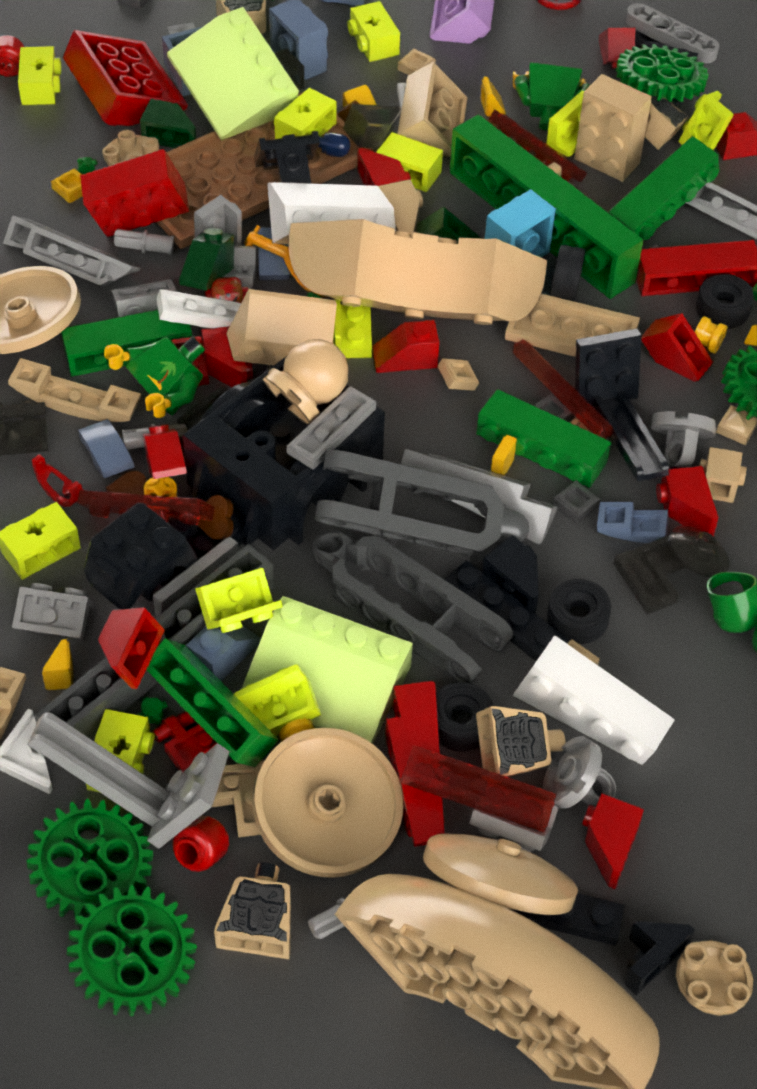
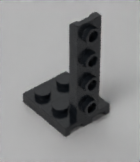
(288, 155)
(608, 379)

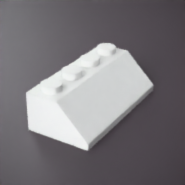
(324, 202)

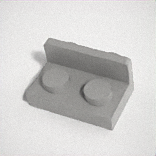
(222, 215)
(139, 297)
(52, 612)

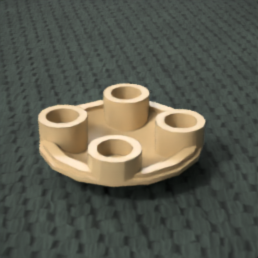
(128, 147)
(714, 977)

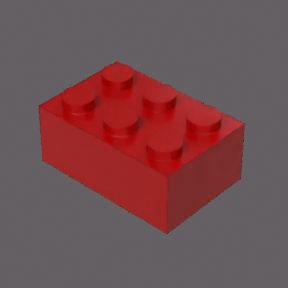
(134, 193)

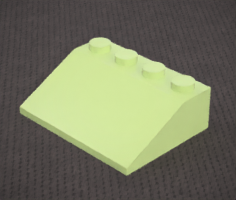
(233, 74)
(345, 662)

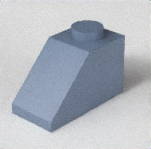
(223, 651)

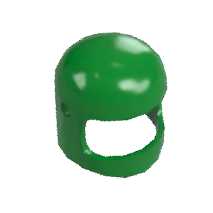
(736, 611)

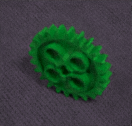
(662, 72)
(741, 381)
(114, 836)
(104, 974)

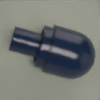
(334, 144)

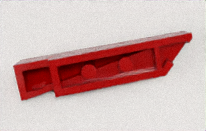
(415, 725)

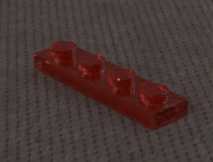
(529, 141)
(186, 509)
(478, 788)

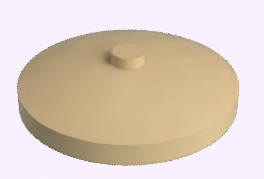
(35, 306)
(327, 802)
(500, 873)

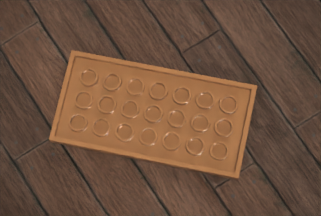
(229, 170)

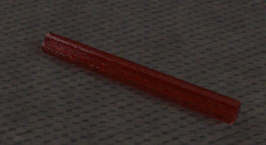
(562, 389)

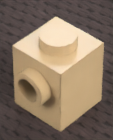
(723, 473)

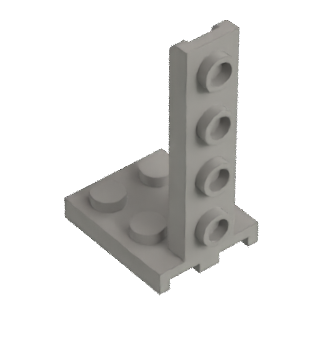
(163, 809)

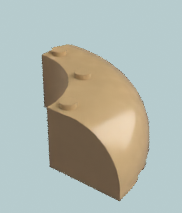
(416, 271)
(506, 977)

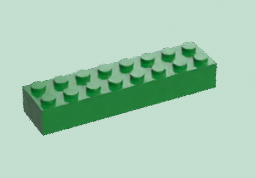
(502, 170)

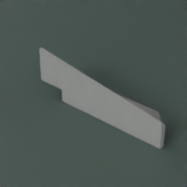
(727, 208)
(66, 252)
(510, 490)

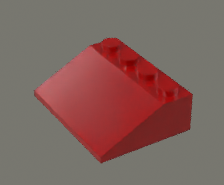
(119, 76)

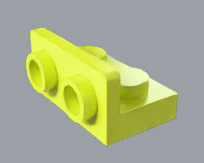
(707, 121)
(564, 127)
(353, 331)

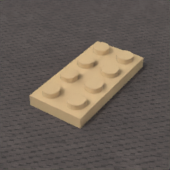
(558, 323)

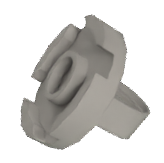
(683, 433)
(576, 774)

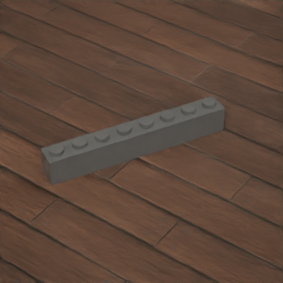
(103, 688)

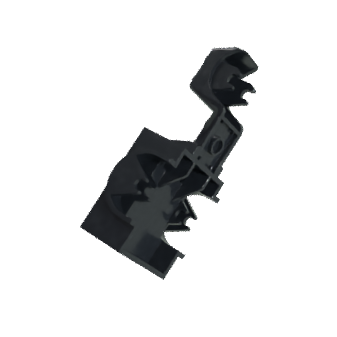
(232, 454)

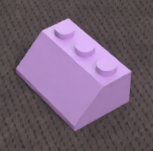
(461, 20)

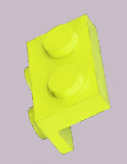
(236, 599)
(281, 698)

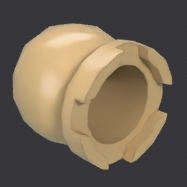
(311, 376)

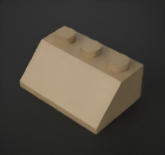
(431, 108)
(275, 323)

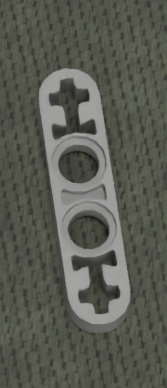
(646, 19)

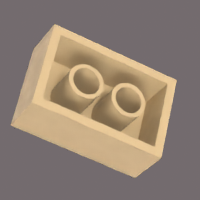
(612, 127)

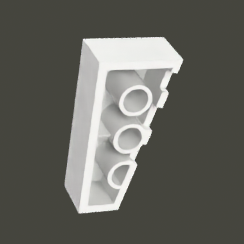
(593, 702)

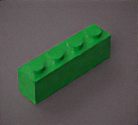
(667, 188)
(86, 342)
(544, 438)
(211, 703)

